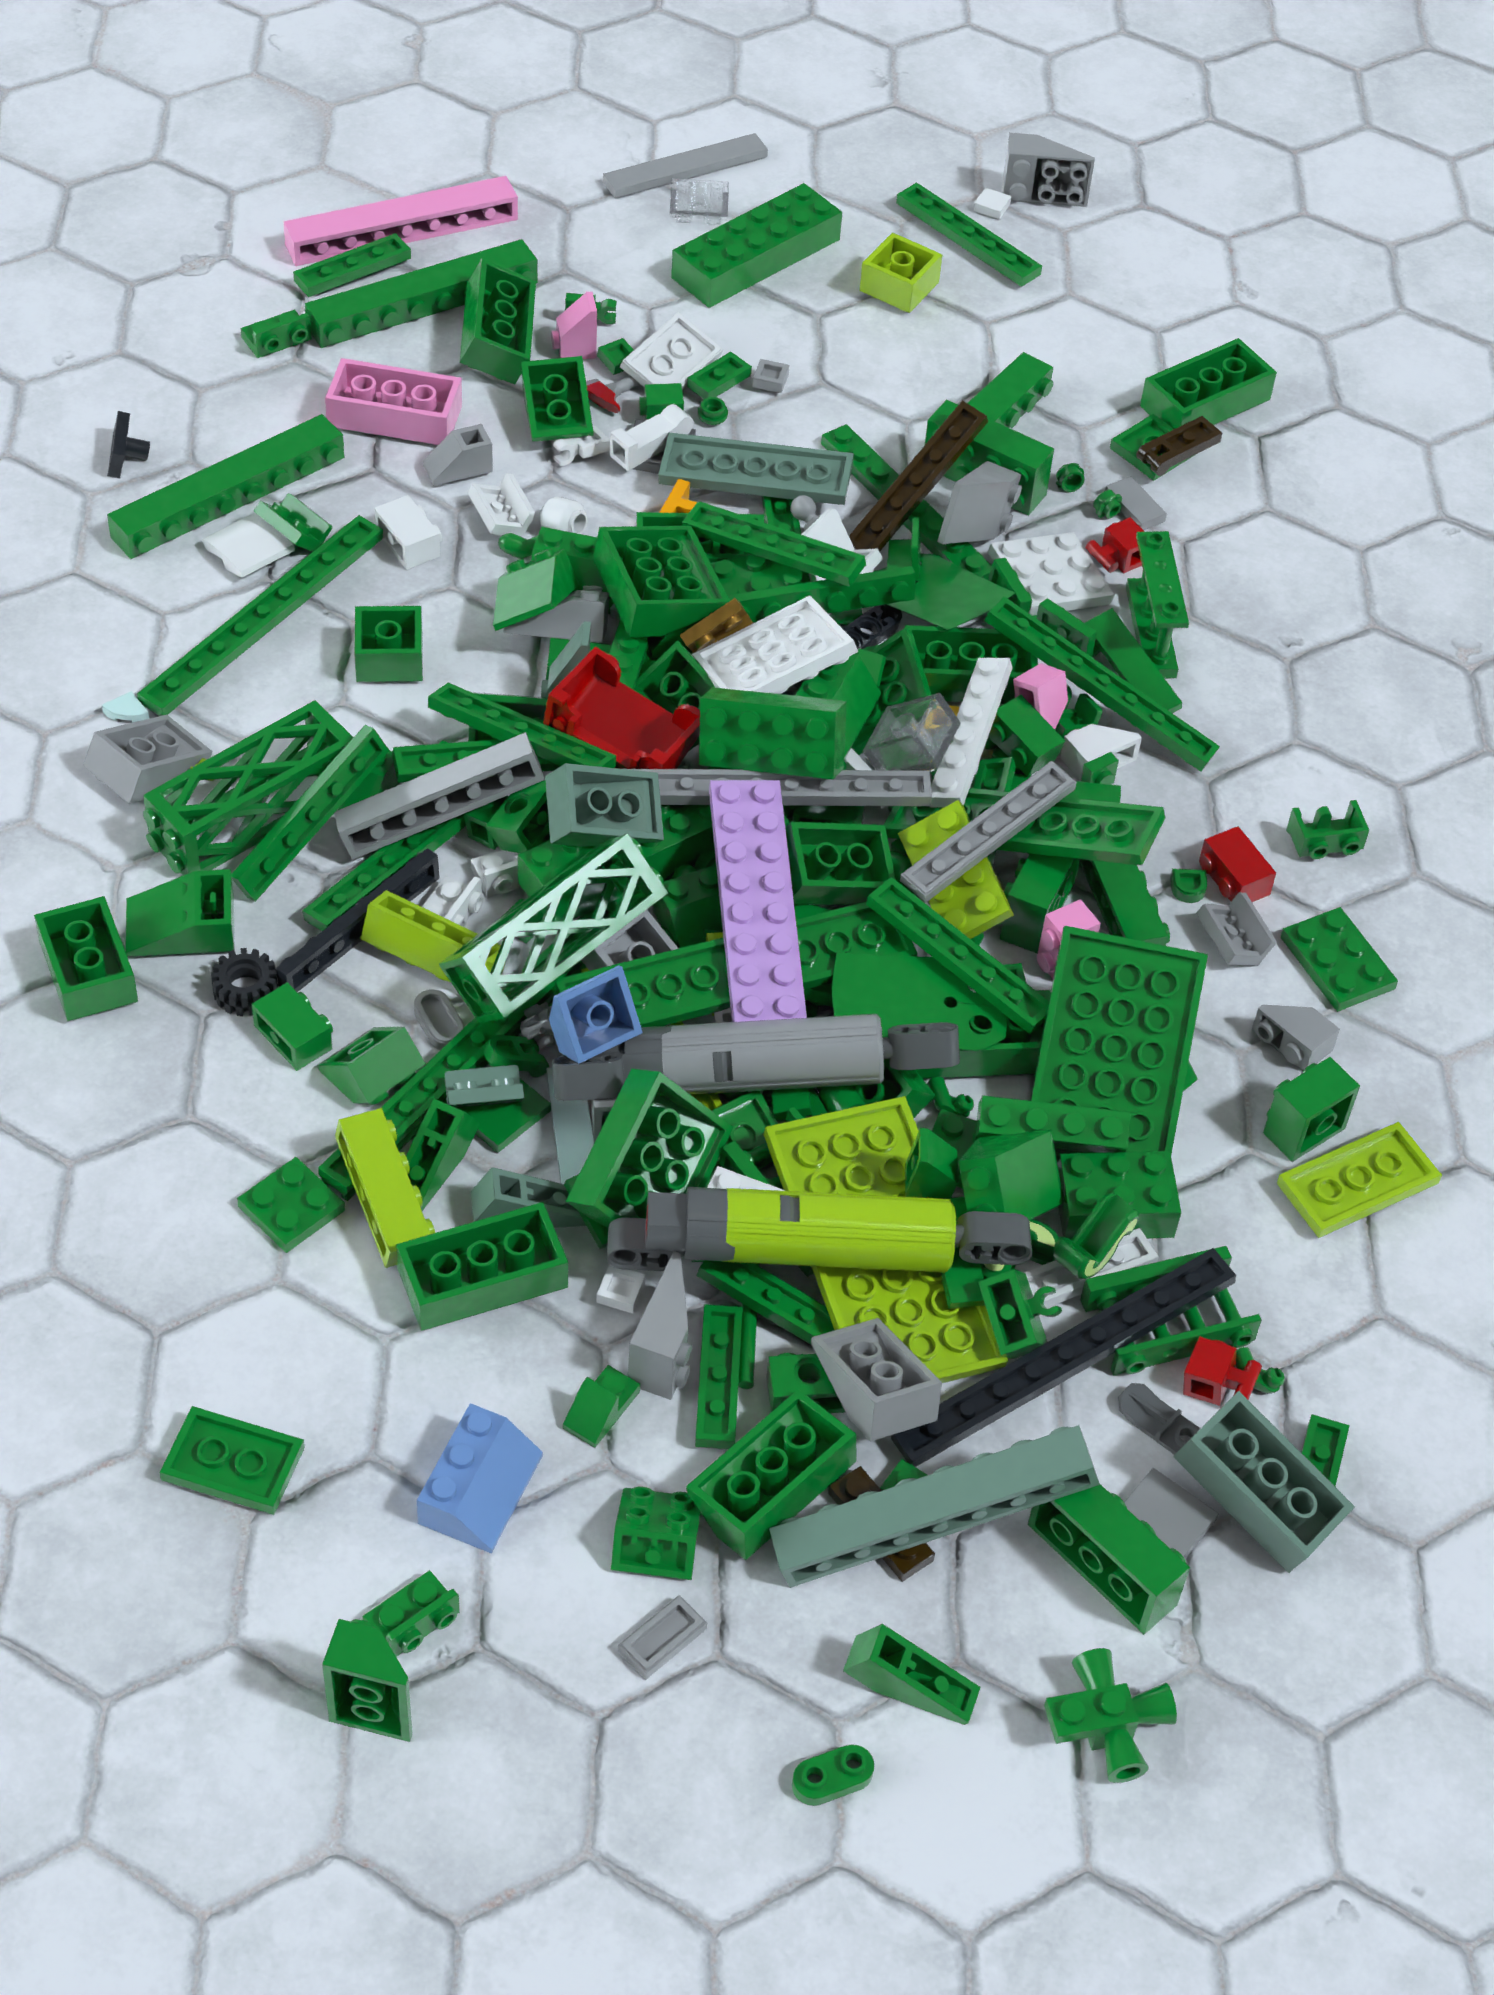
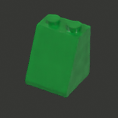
(1012, 1174)

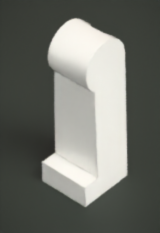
(648, 437)

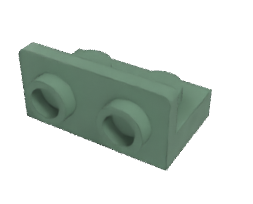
(483, 1086)

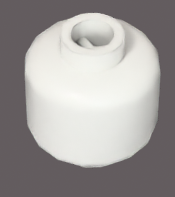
(564, 515)

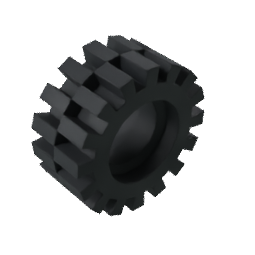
(241, 966)

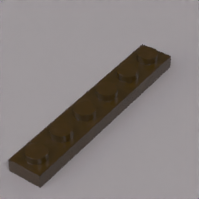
(918, 478)

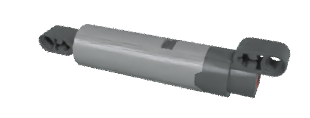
(762, 1055)

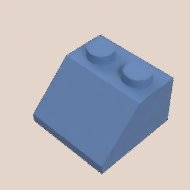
(594, 1016)

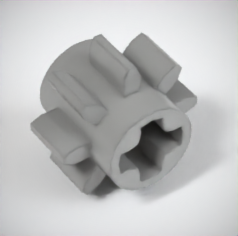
(538, 1025)

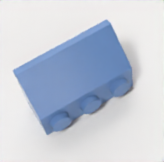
(478, 1479)

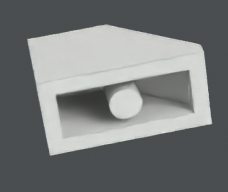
(1095, 741)

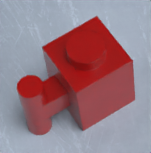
(1118, 547)
(1213, 1371)

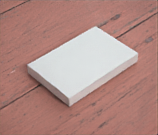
(671, 354)

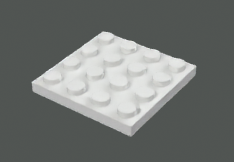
(777, 650)

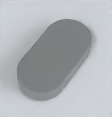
(437, 1017)

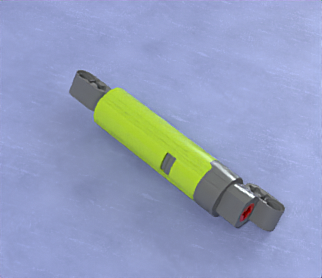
(814, 1231)

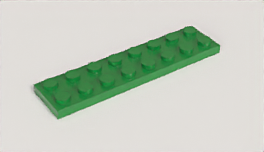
(1067, 829)

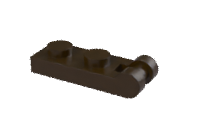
(1179, 445)

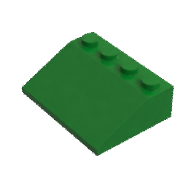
(657, 577)
(649, 1143)

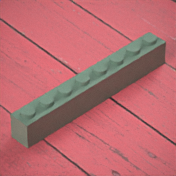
(933, 1505)

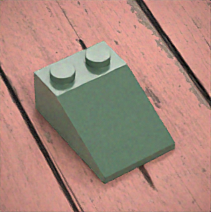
(602, 804)

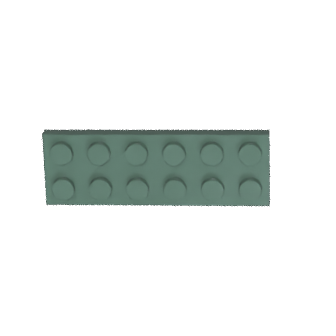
(756, 468)

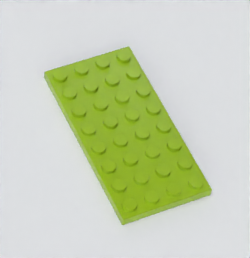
(866, 1154)

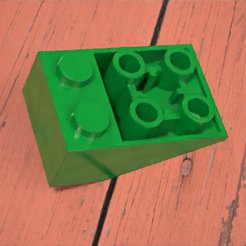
(182, 916)

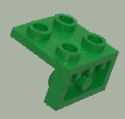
(655, 1533)

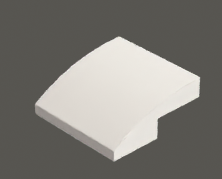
(248, 545)

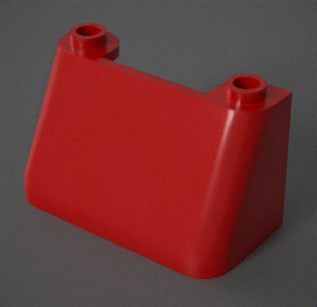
(619, 720)

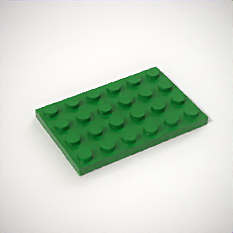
(1121, 1031)

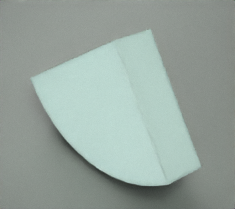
(125, 708)

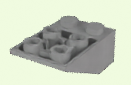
(1046, 171)

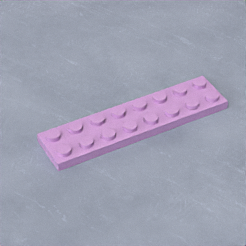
(756, 900)

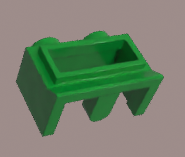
(1328, 835)

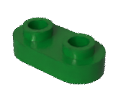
(836, 1776)

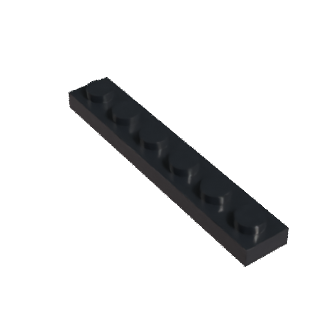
(347, 929)

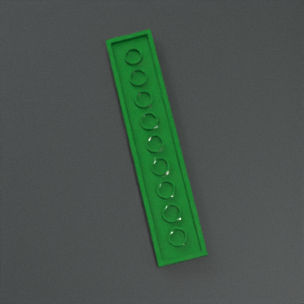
(695, 978)

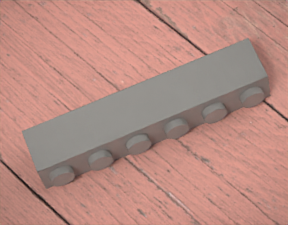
(438, 796)

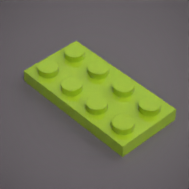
(975, 898)
(1358, 1179)

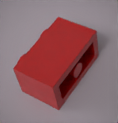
(1237, 865)

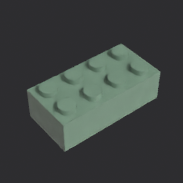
(1264, 1482)

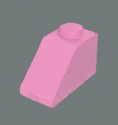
(577, 329)
(1045, 690)

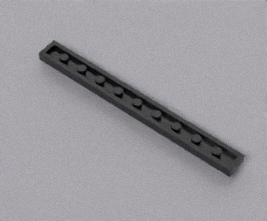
(1066, 1356)

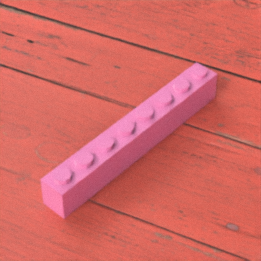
(410, 217)

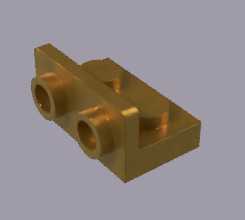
(717, 626)

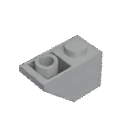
(460, 456)
(1296, 1033)

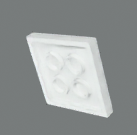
(1055, 570)

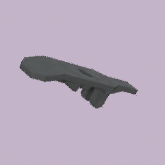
(1155, 1417)

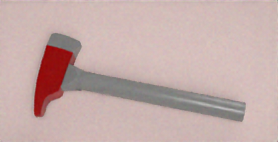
(606, 395)

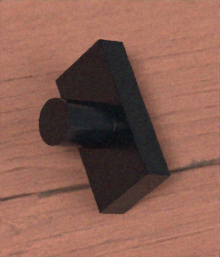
(124, 446)

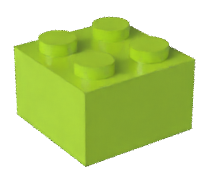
(900, 272)

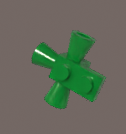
(1109, 1714)

